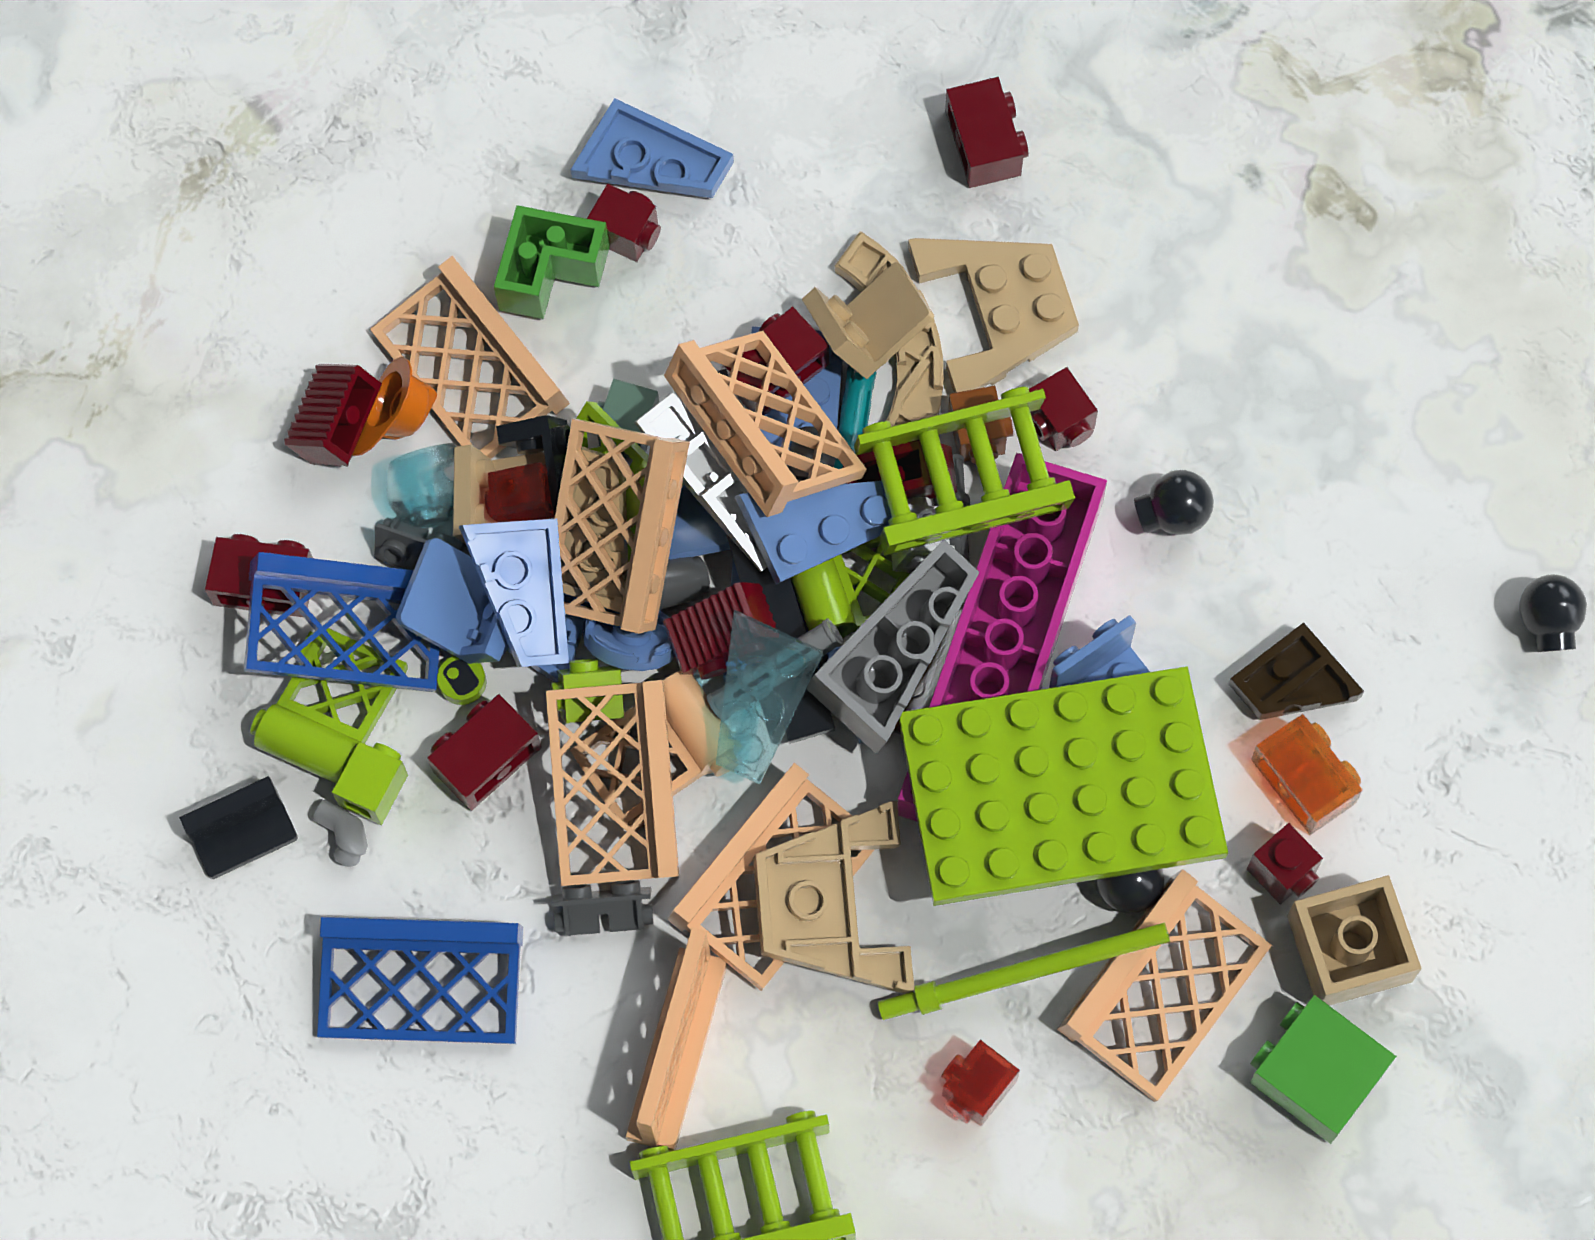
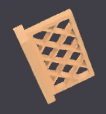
(492, 330)
(737, 430)
(653, 523)
(655, 782)
(735, 861)
(1121, 971)
(677, 1045)

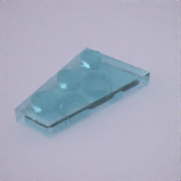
(760, 694)

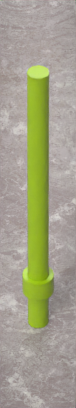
(930, 997)

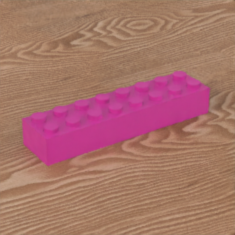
(1017, 600)

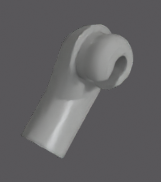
(348, 832)

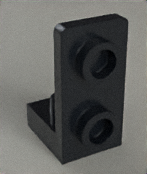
(539, 435)

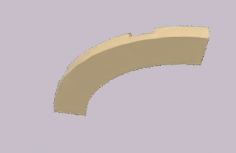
(919, 360)

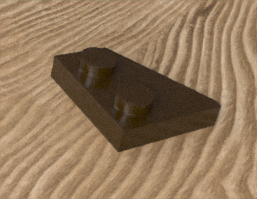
(1294, 678)

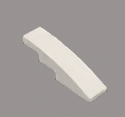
(705, 471)

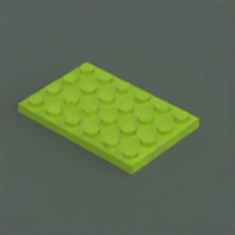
(1061, 786)

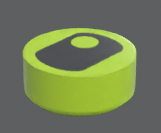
(461, 681)

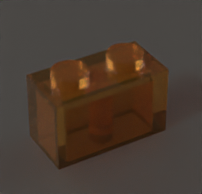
(1307, 773)

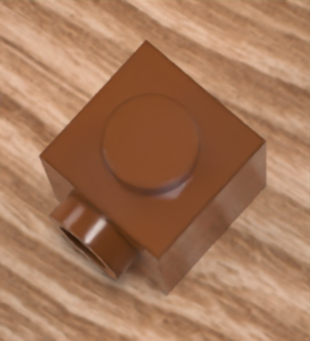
(996, 430)

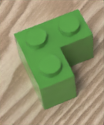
(547, 248)

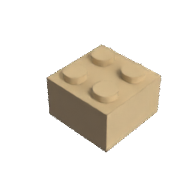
(1354, 941)

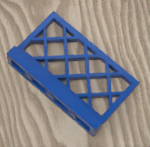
(336, 581)
(419, 936)

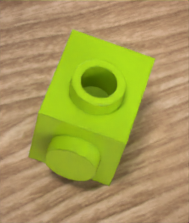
(588, 674)
(371, 781)

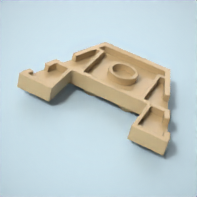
(1016, 296)
(810, 902)

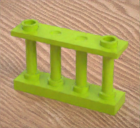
(997, 504)
(800, 1127)

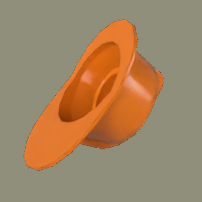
(399, 406)

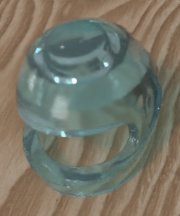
(419, 487)

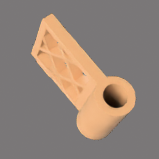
(691, 732)

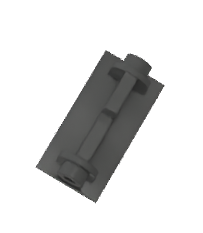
(402, 543)
(621, 904)

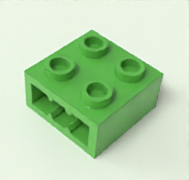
(1320, 1067)

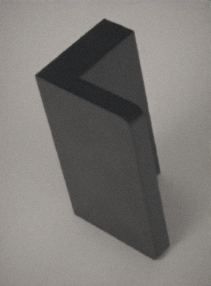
(239, 828)

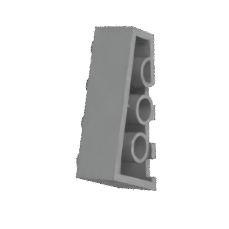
(886, 657)

